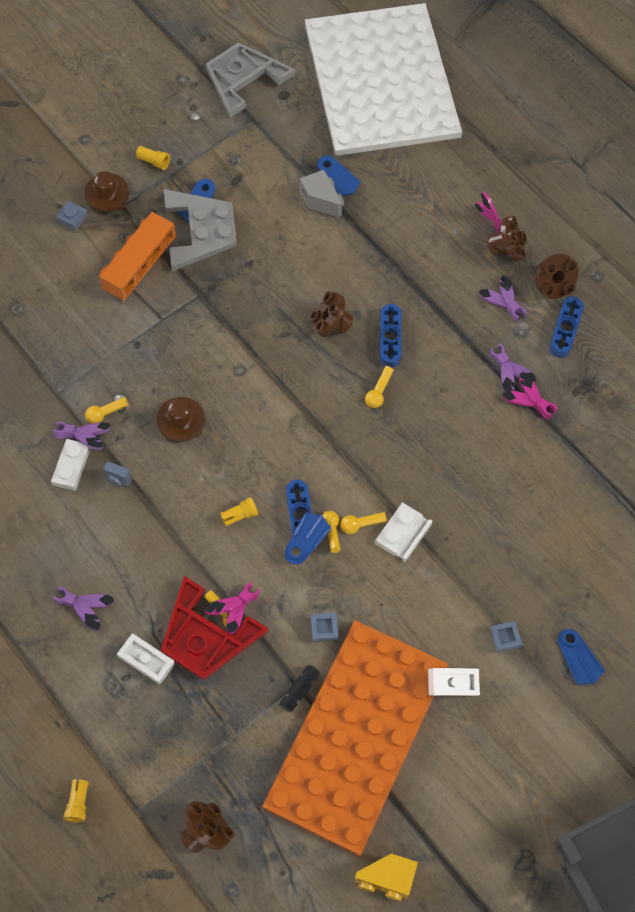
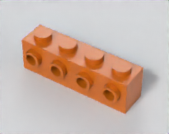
(137, 256)

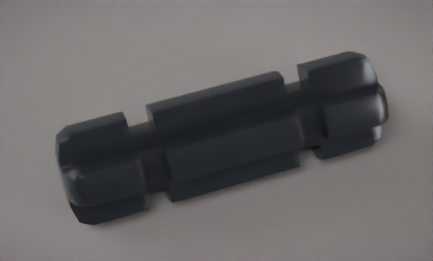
(299, 688)

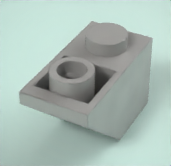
(320, 194)

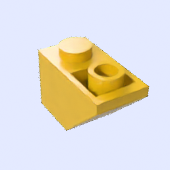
(390, 874)

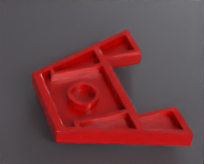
(200, 643)

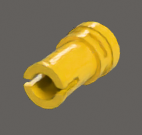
(157, 158)
(245, 510)
(76, 807)

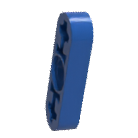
(567, 335)
(385, 343)
(291, 501)

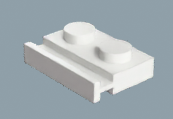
(403, 532)

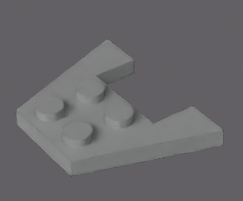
(240, 67)
(210, 227)

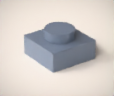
(72, 215)
(117, 474)
(324, 627)
(505, 637)

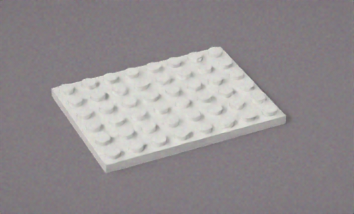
(382, 79)

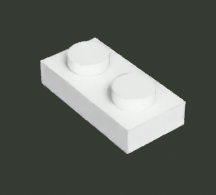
(70, 465)
(146, 659)
(453, 682)

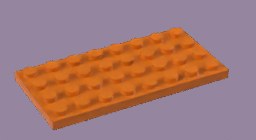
(354, 739)

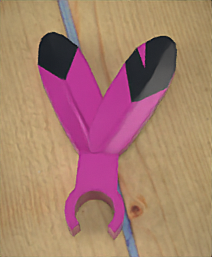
(488, 210)
(530, 398)
(236, 607)

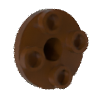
(106, 192)
(509, 240)
(557, 276)
(331, 315)
(180, 419)
(205, 827)

